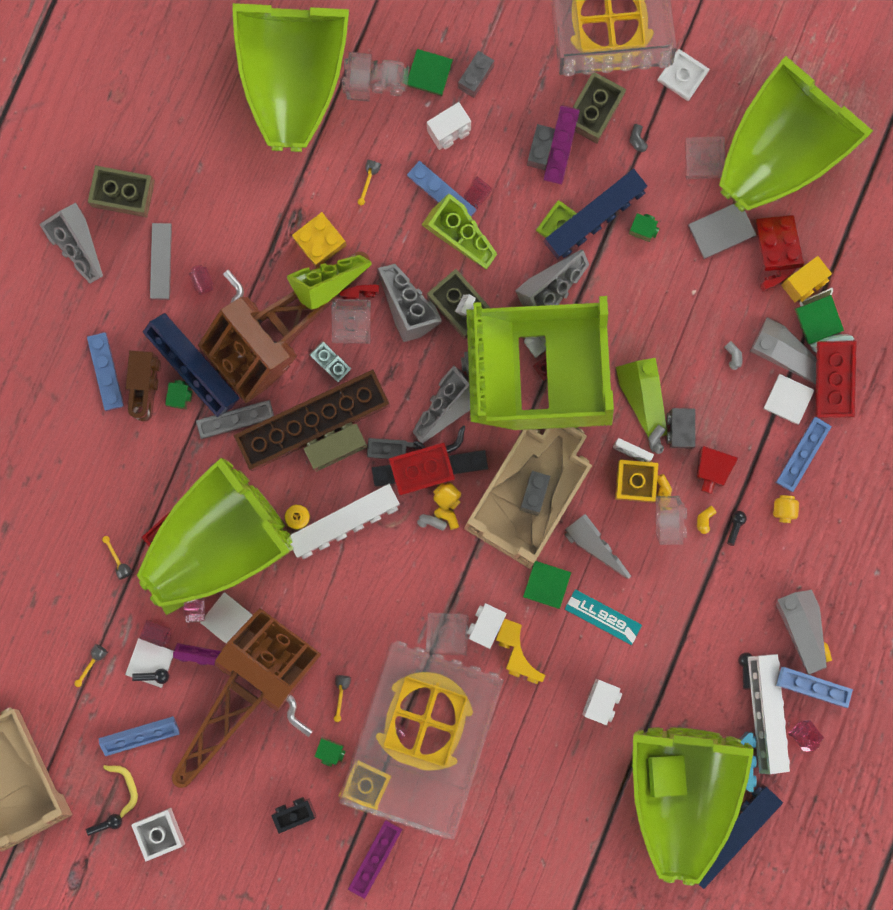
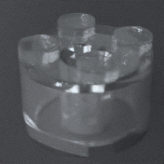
(389, 77)

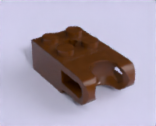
(142, 383)

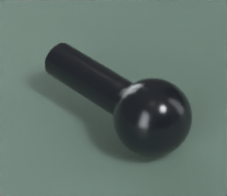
(738, 518)
(743, 661)
(160, 676)
(113, 822)

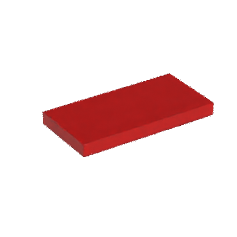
(835, 379)

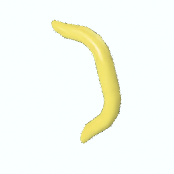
(130, 784)

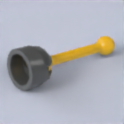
(371, 168)
(122, 570)
(97, 653)
(342, 683)

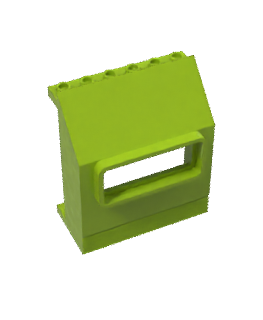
(575, 365)

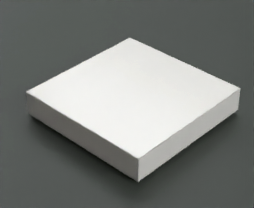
(683, 75)
(788, 399)
(632, 451)
(226, 618)
(148, 659)

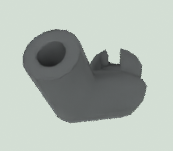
(636, 140)

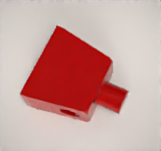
(714, 468)

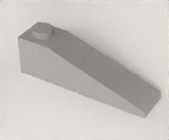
(72, 235)
(554, 282)
(408, 306)
(785, 350)
(446, 407)
(588, 538)
(803, 621)

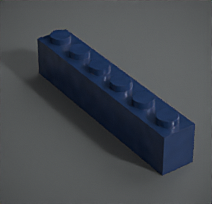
(595, 214)
(190, 365)
(750, 819)

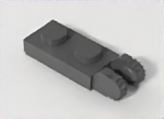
(387, 448)

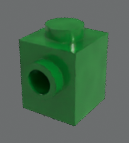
(644, 227)
(178, 395)
(330, 752)

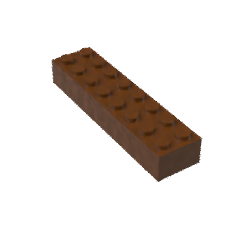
(311, 420)

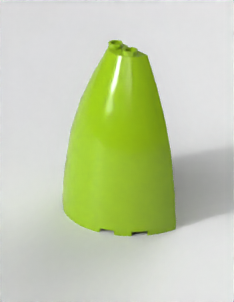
(289, 67)
(787, 139)
(213, 539)
(690, 829)

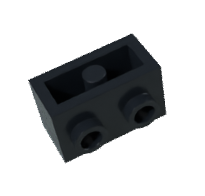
(294, 815)

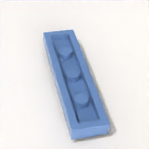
(435, 186)
(105, 371)
(803, 454)
(814, 687)
(139, 736)

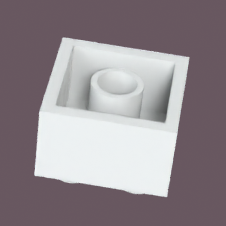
(449, 126)
(487, 625)
(601, 702)
(158, 834)

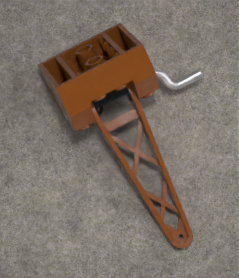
(238, 331)
(250, 655)

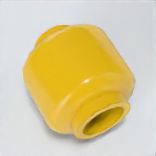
(447, 496)
(786, 508)
(304, 517)

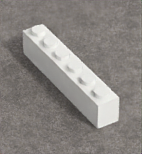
(343, 521)
(768, 714)

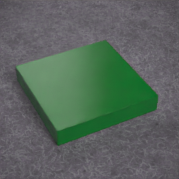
(429, 72)
(819, 319)
(547, 584)

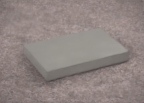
(721, 230)

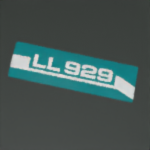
(603, 617)

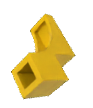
(510, 636)

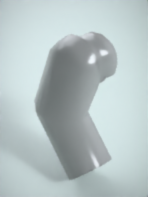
(736, 355)
(654, 440)
(432, 521)

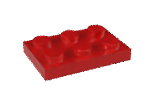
(779, 243)
(421, 469)

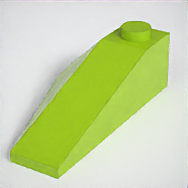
(456, 227)
(322, 284)
(643, 391)

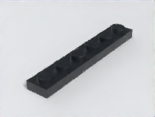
(460, 464)

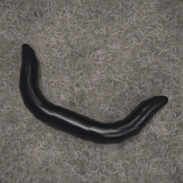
(452, 447)

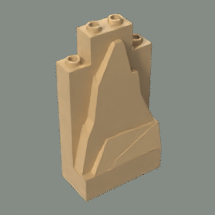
(498, 514)
(26, 790)

